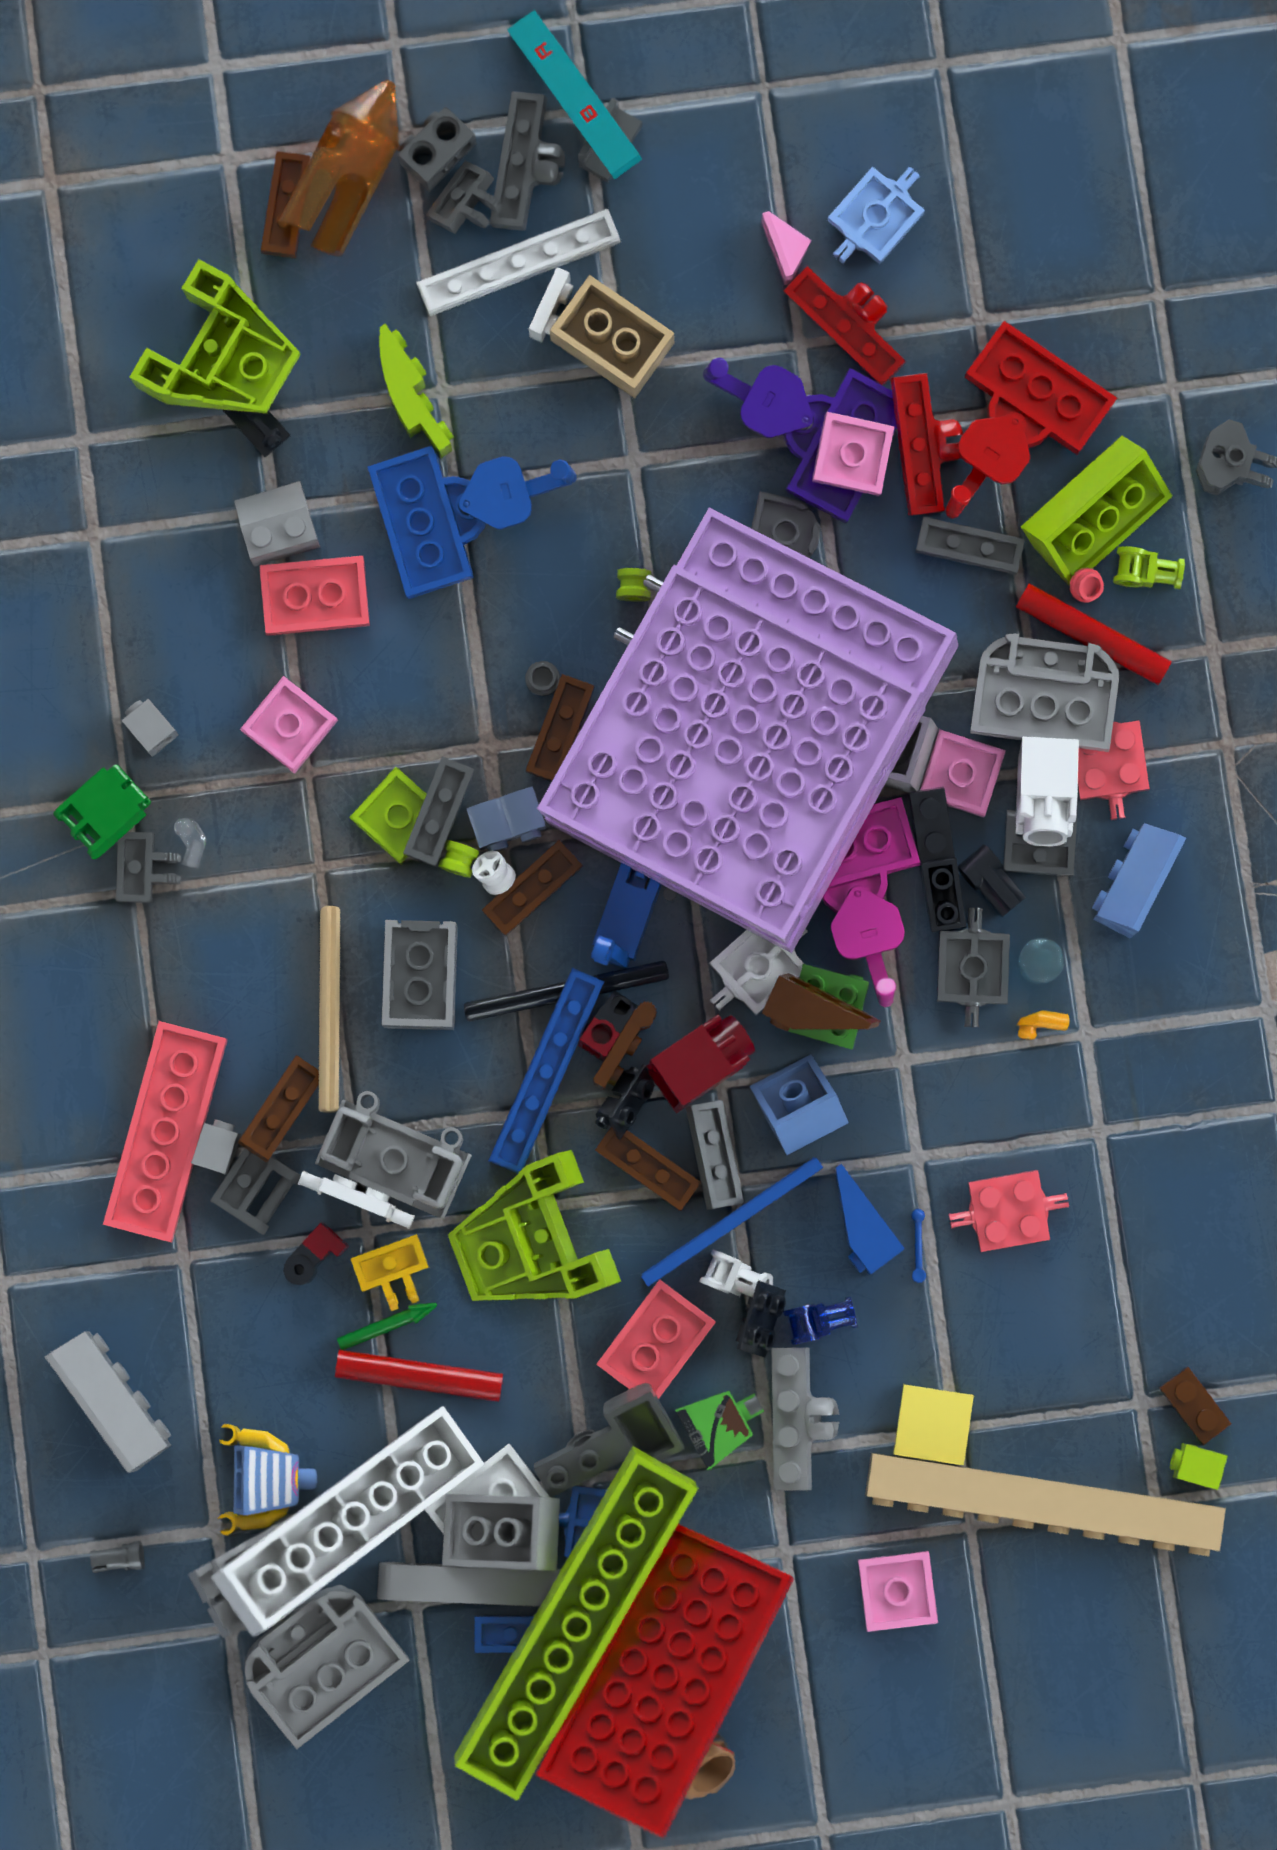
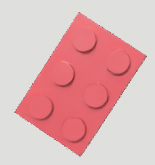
(314, 595)
(656, 1340)

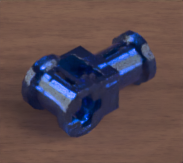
(817, 1320)

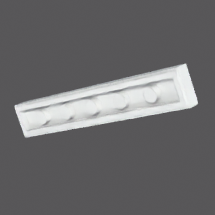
(518, 262)

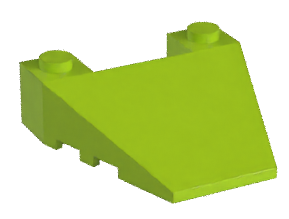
(234, 360)
(521, 1244)

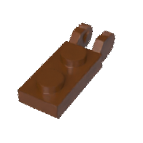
(625, 1044)

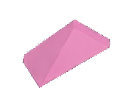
(786, 245)

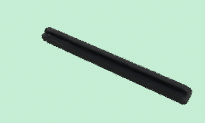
(550, 993)

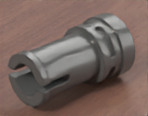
(117, 1558)

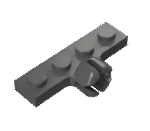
(524, 161)

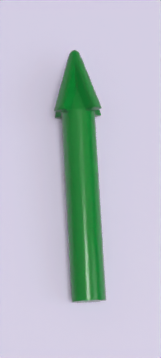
(412, 1314)

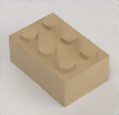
(612, 336)

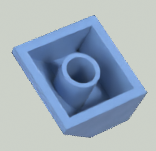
(799, 1104)

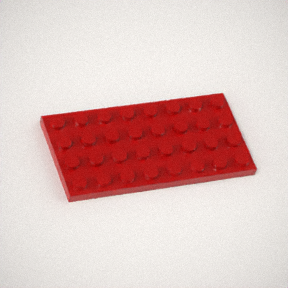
(666, 1681)

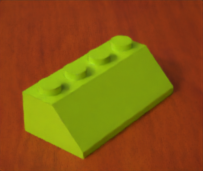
(1097, 509)

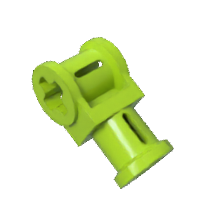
(1147, 569)

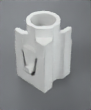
(1047, 790)

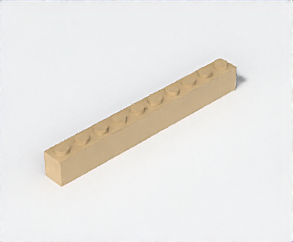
(1045, 1502)

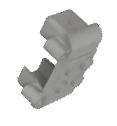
(393, 1157)

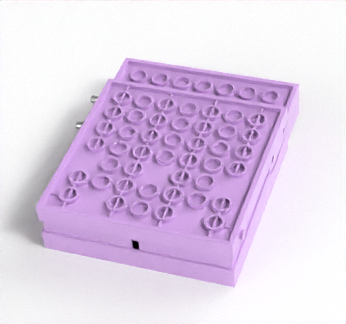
(748, 728)

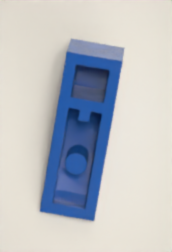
(865, 1230)

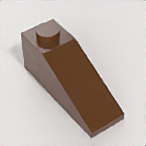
(804, 1006)

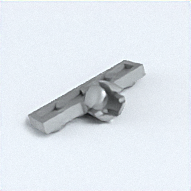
(796, 1418)

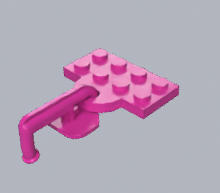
(864, 920)

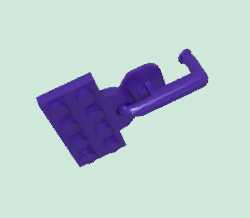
(780, 406)

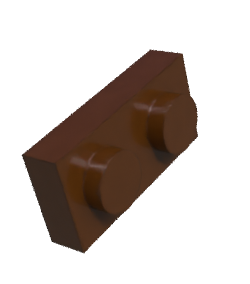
(1195, 1405)

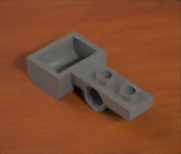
(633, 1419)

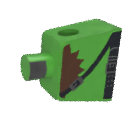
(718, 1424)

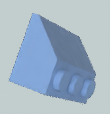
(1137, 879)

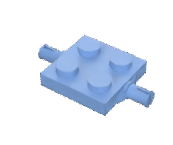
(876, 215)

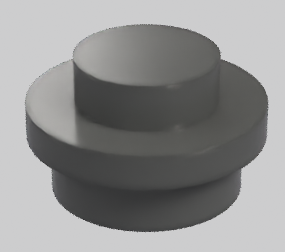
(542, 678)

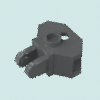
(1235, 460)

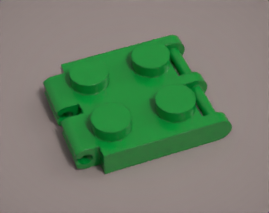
(104, 809)

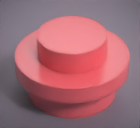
(1086, 585)

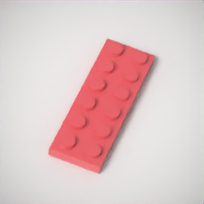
(165, 1131)

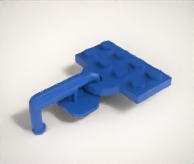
(427, 518)

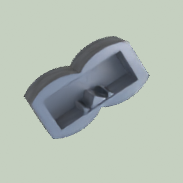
(507, 819)

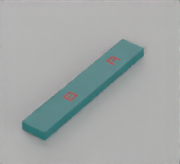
(574, 94)

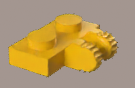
(389, 1264)

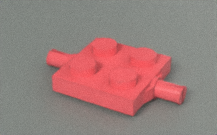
(1115, 772)
(1008, 1210)

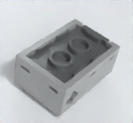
(419, 975)

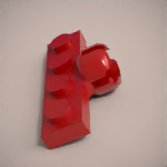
(848, 323)
(922, 443)

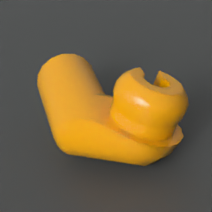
(1041, 1019)

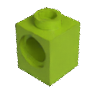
(1198, 1466)

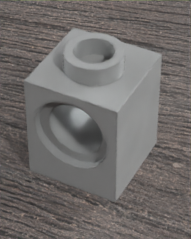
(149, 726)
(216, 1147)

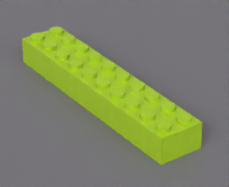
(575, 1623)

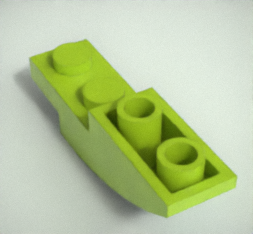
(403, 383)

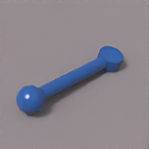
(918, 1274)

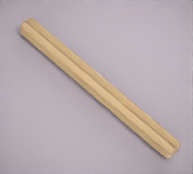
(329, 1009)

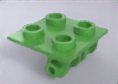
(849, 989)

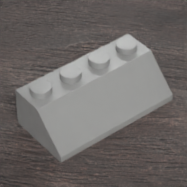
(109, 1400)

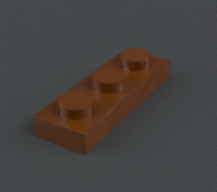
(286, 174)
(560, 727)
(532, 888)
(280, 1109)
(649, 1167)

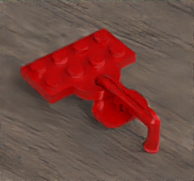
(1030, 400)

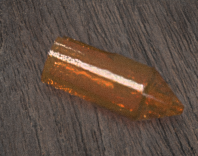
(352, 158)

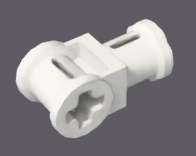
(732, 1275)

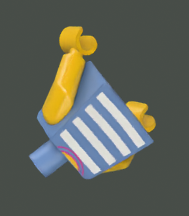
(264, 1479)

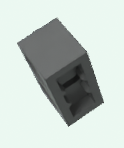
(444, 153)

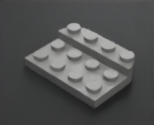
(1046, 692)
(320, 1662)

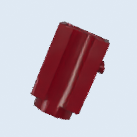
(701, 1061)

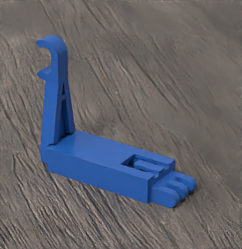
(625, 918)

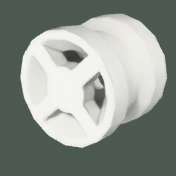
(493, 872)

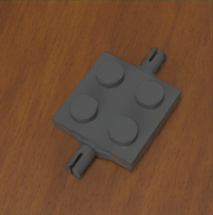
(973, 967)

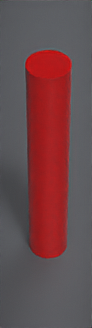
(1089, 630)
(419, 1375)

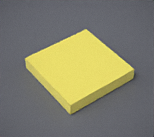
(933, 1424)

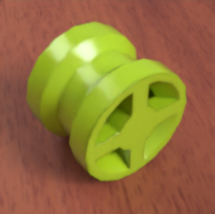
(632, 585)
(458, 858)

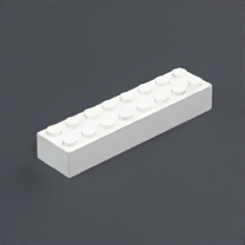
(347, 1521)

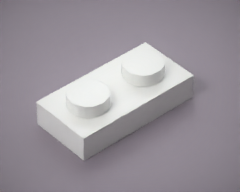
(556, 293)

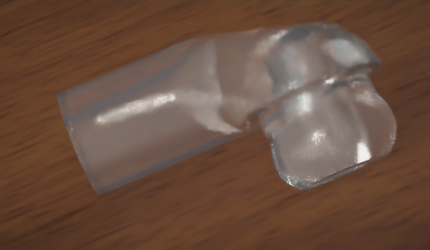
(193, 839)

